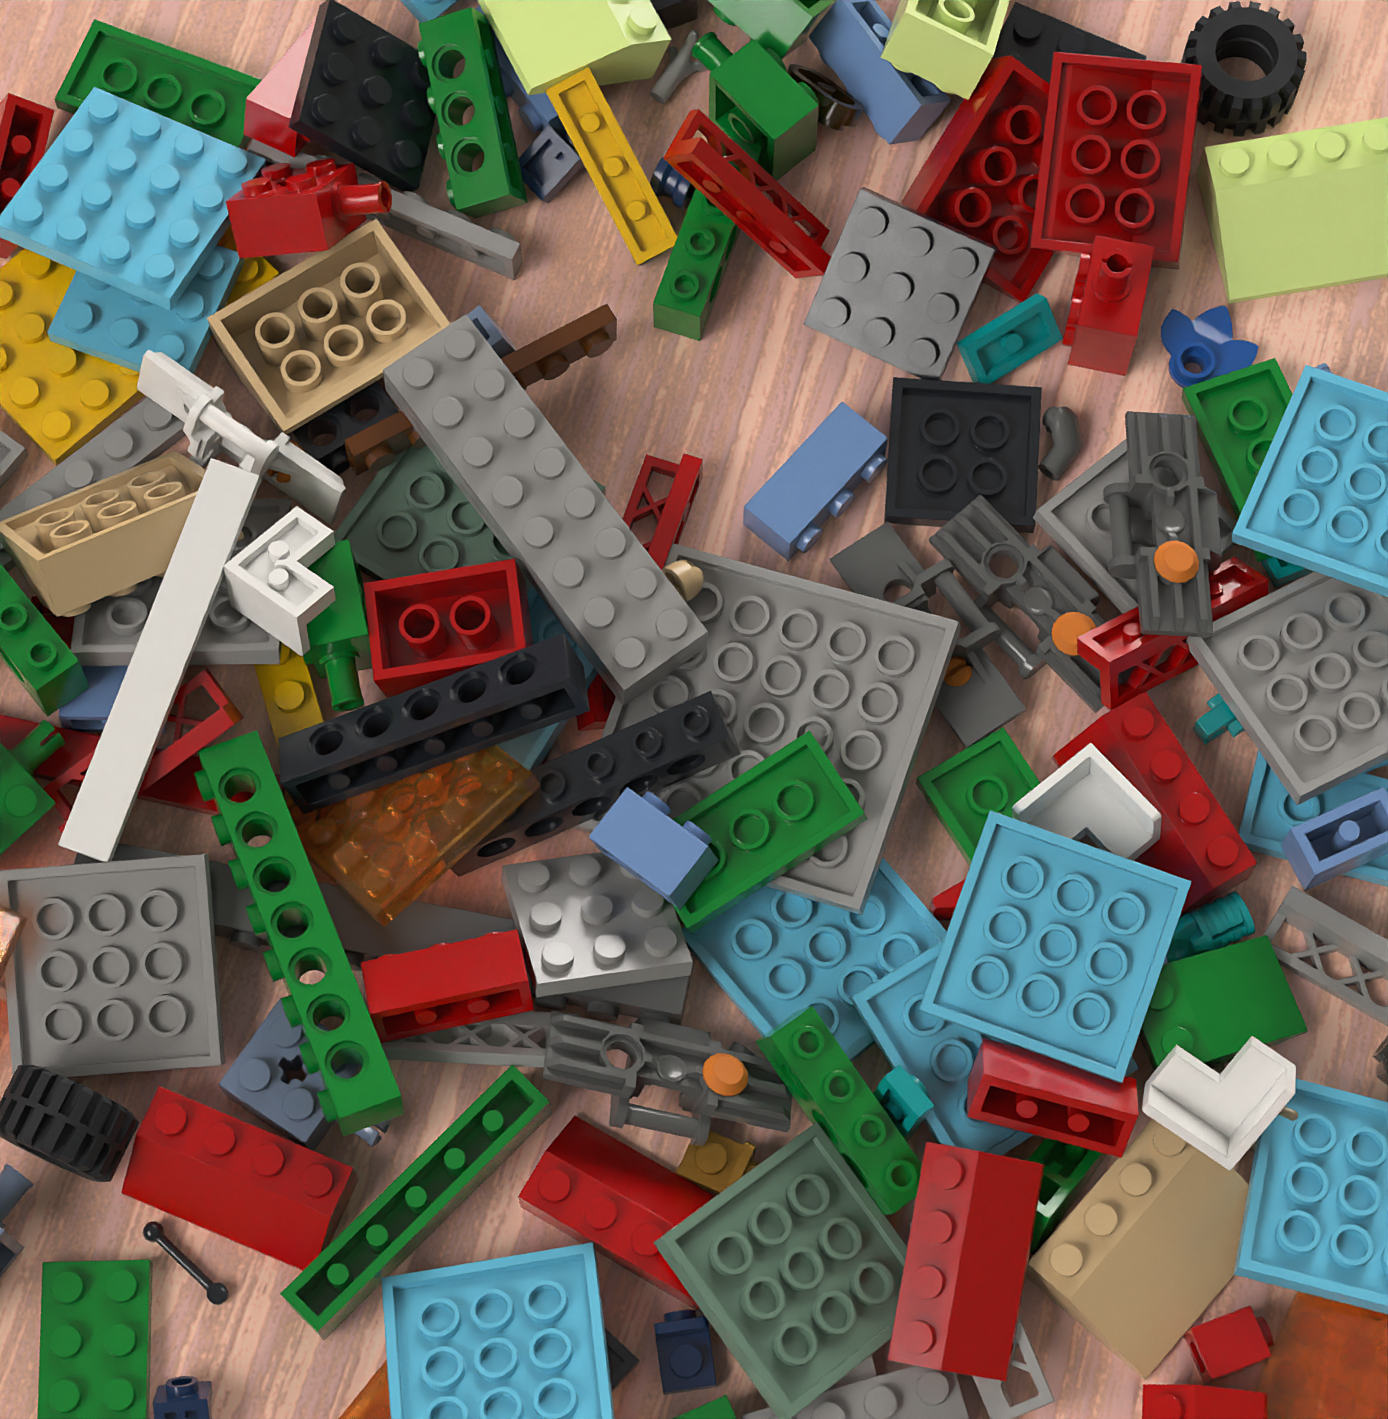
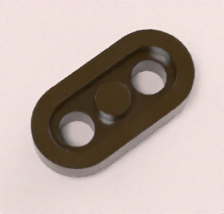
(836, 105)

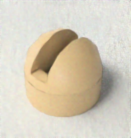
(685, 578)

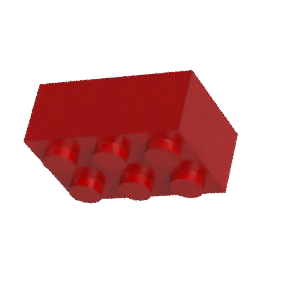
(445, 622)

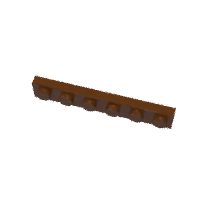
(543, 358)

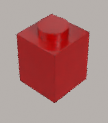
(1229, 1344)

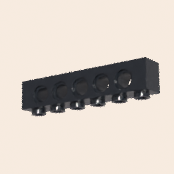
(433, 724)
(595, 776)

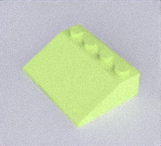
(562, 37)
(1298, 209)

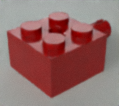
(302, 208)
(1107, 304)

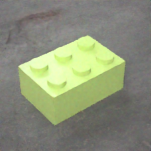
(945, 40)

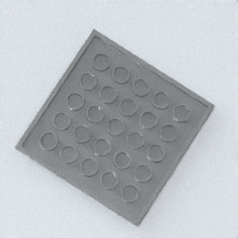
(801, 660)

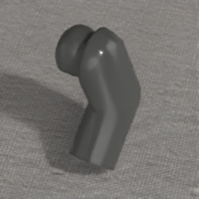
(1067, 441)

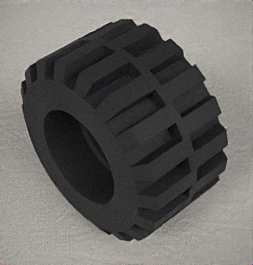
(1252, 36)
(65, 1123)

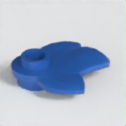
(1206, 343)

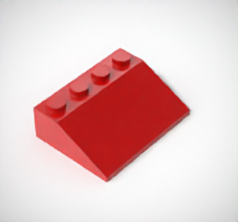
(1116, 154)
(988, 172)

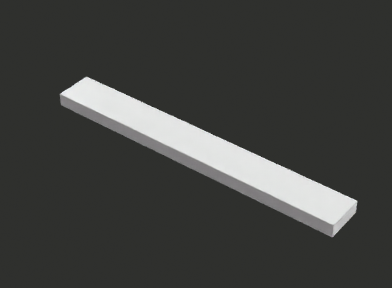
(159, 661)

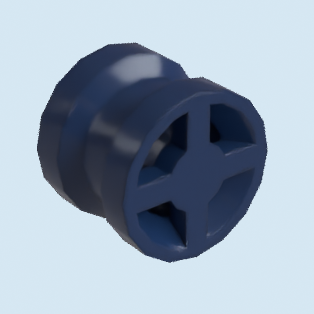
(671, 184)

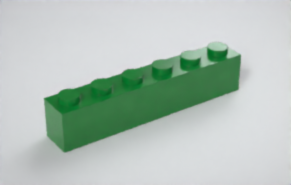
(417, 1202)

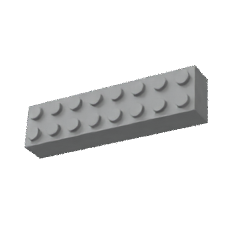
(545, 509)

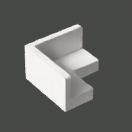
(272, 578)
(1093, 801)
(1223, 1110)

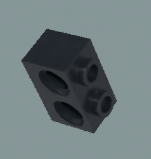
(342, 424)

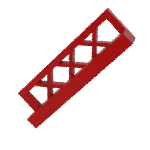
(743, 202)
(675, 506)
(1121, 645)
(175, 754)

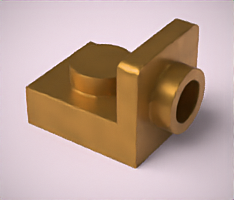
(717, 1162)

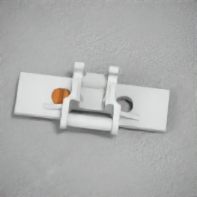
(214, 432)

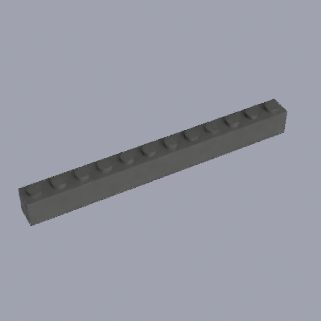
(416, 929)

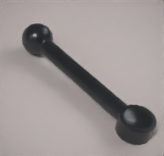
(216, 1292)

